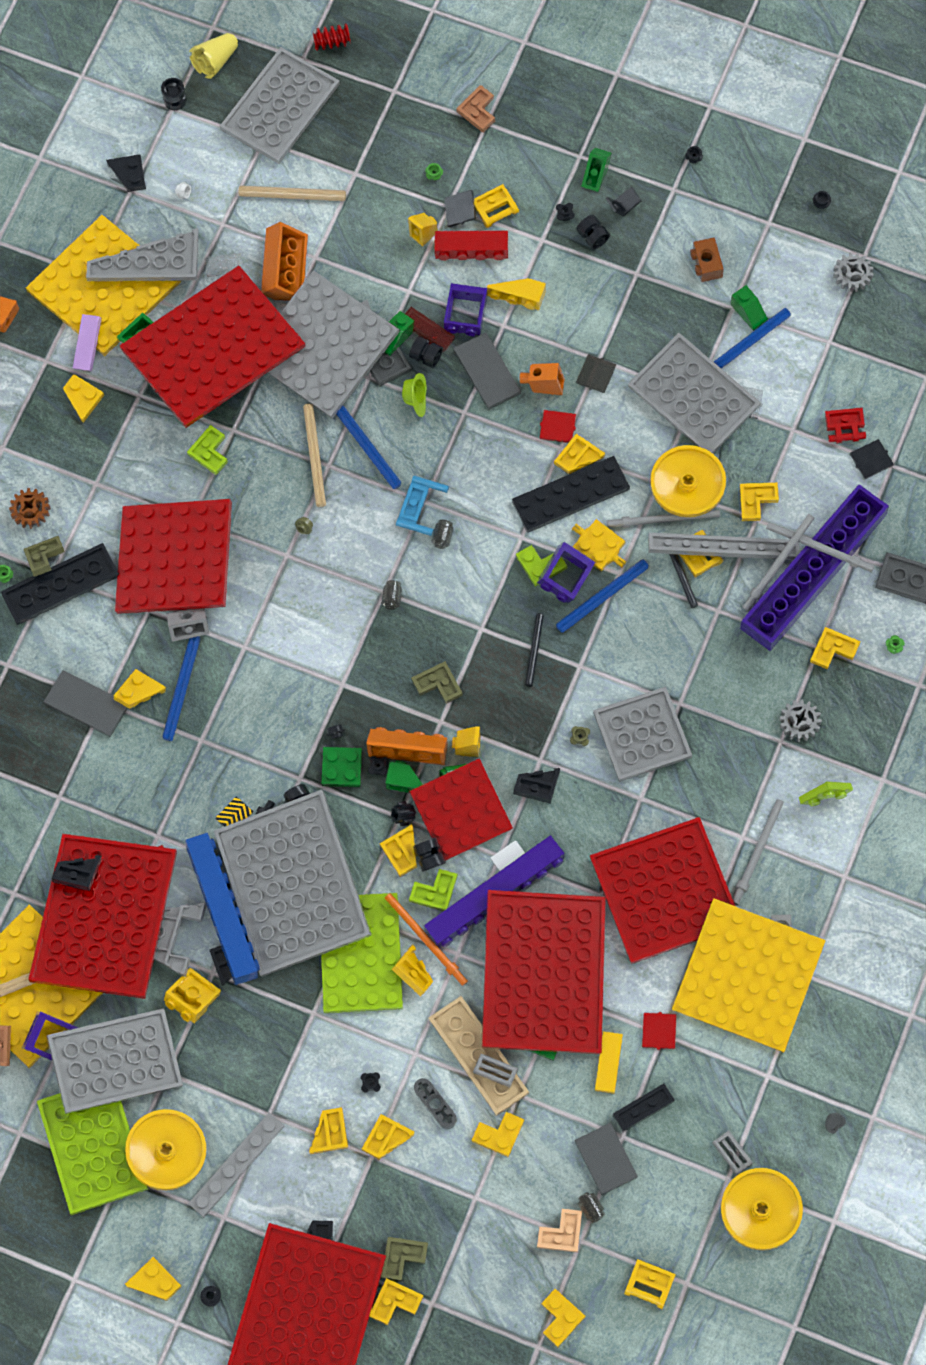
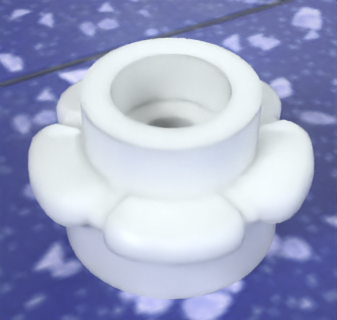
(183, 190)

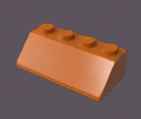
(283, 261)
(407, 746)

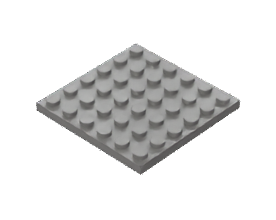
(340, 343)

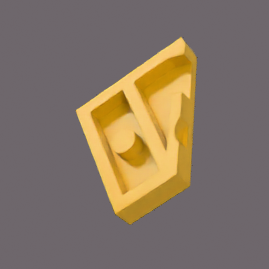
(578, 455)
(400, 851)
(413, 971)
(330, 1133)
(386, 1137)
(154, 1281)

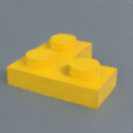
(752, 495)
(831, 643)
(500, 1139)
(393, 1296)
(566, 1316)

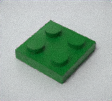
(341, 767)

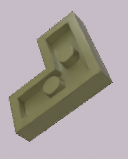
(39, 553)
(440, 678)
(398, 1252)

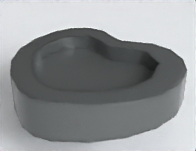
(834, 1122)

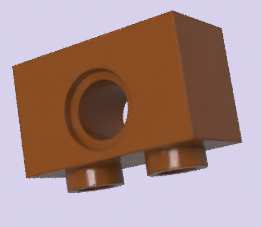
(707, 250)

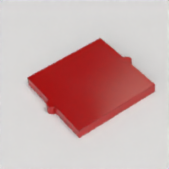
(557, 426)
(659, 1030)

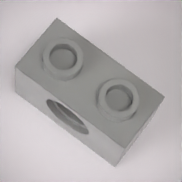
(187, 624)

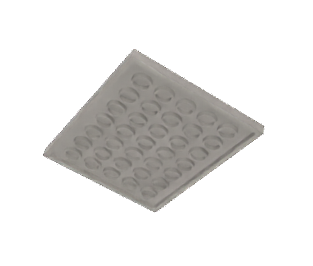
(292, 883)

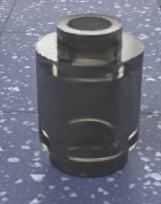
(442, 534)
(391, 595)
(591, 1207)

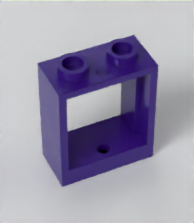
(469, 293)
(574, 557)
(35, 1030)

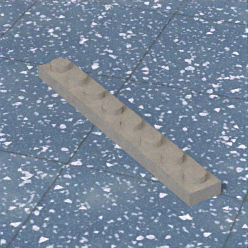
(719, 546)

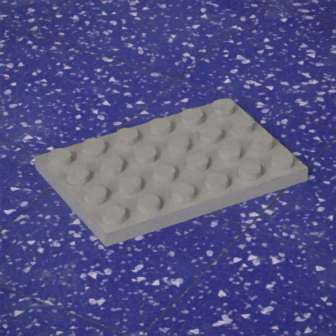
(279, 105)
(694, 394)
(114, 1061)

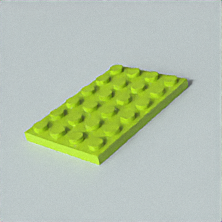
(360, 973)
(89, 1153)

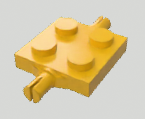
(599, 544)

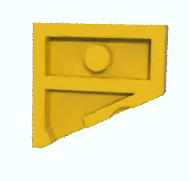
(82, 396)
(138, 689)

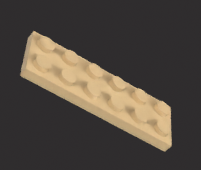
(463, 1037)

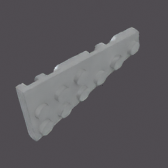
(156, 261)

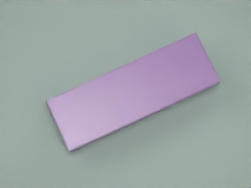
(87, 342)

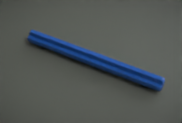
(752, 338)
(369, 448)
(602, 595)
(181, 688)

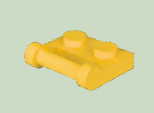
(493, 200)
(699, 564)
(652, 1277)

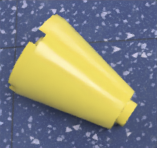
(213, 54)

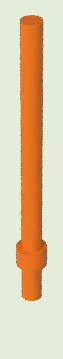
(451, 968)

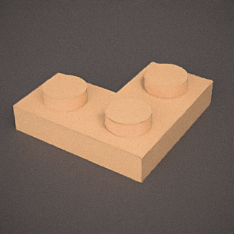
(564, 1238)

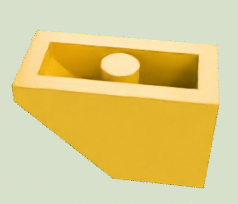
(422, 228)
(467, 742)

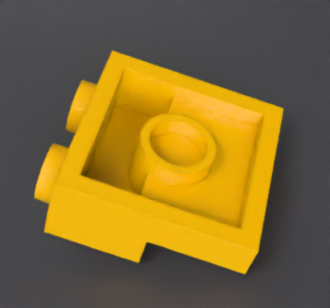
(191, 996)

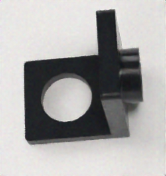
(625, 202)

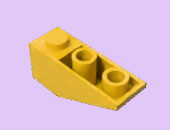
(522, 292)

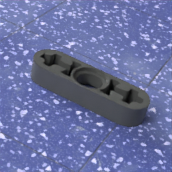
(430, 1088)

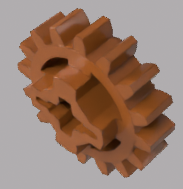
(30, 504)

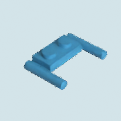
(414, 504)

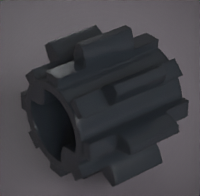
(403, 813)

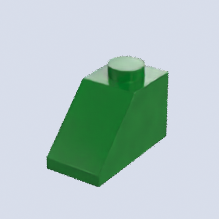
(596, 169)
(748, 307)
(405, 326)
(401, 777)

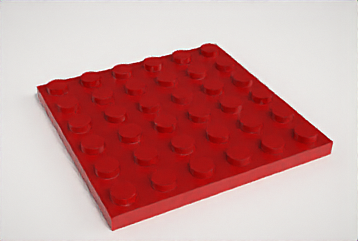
(173, 556)
(661, 888)

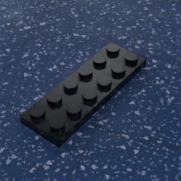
(570, 494)
(60, 584)

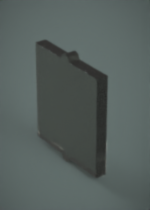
(596, 373)

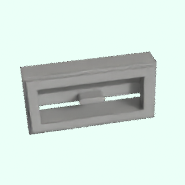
(491, 1077)
(742, 1167)

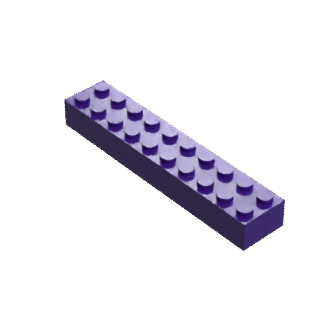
(813, 569)

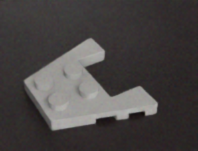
(169, 932)

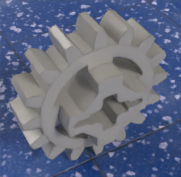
(853, 272)
(807, 723)

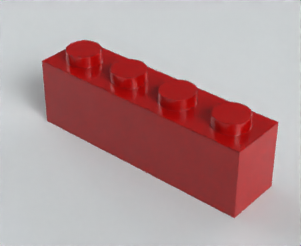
(471, 245)

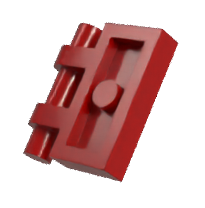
(845, 419)

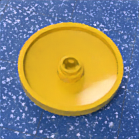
(688, 481)
(165, 1149)
(761, 1209)

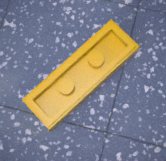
(608, 1062)

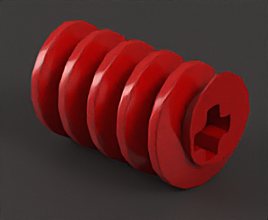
(331, 37)

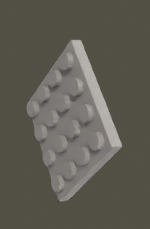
(642, 734)

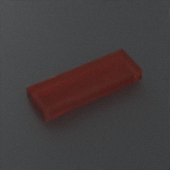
(430, 330)

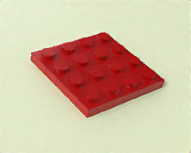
(461, 809)

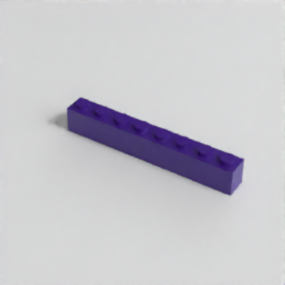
(513, 877)

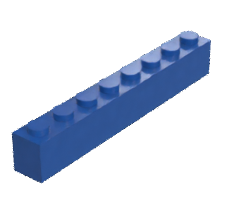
(221, 908)

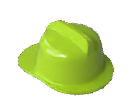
(415, 393)

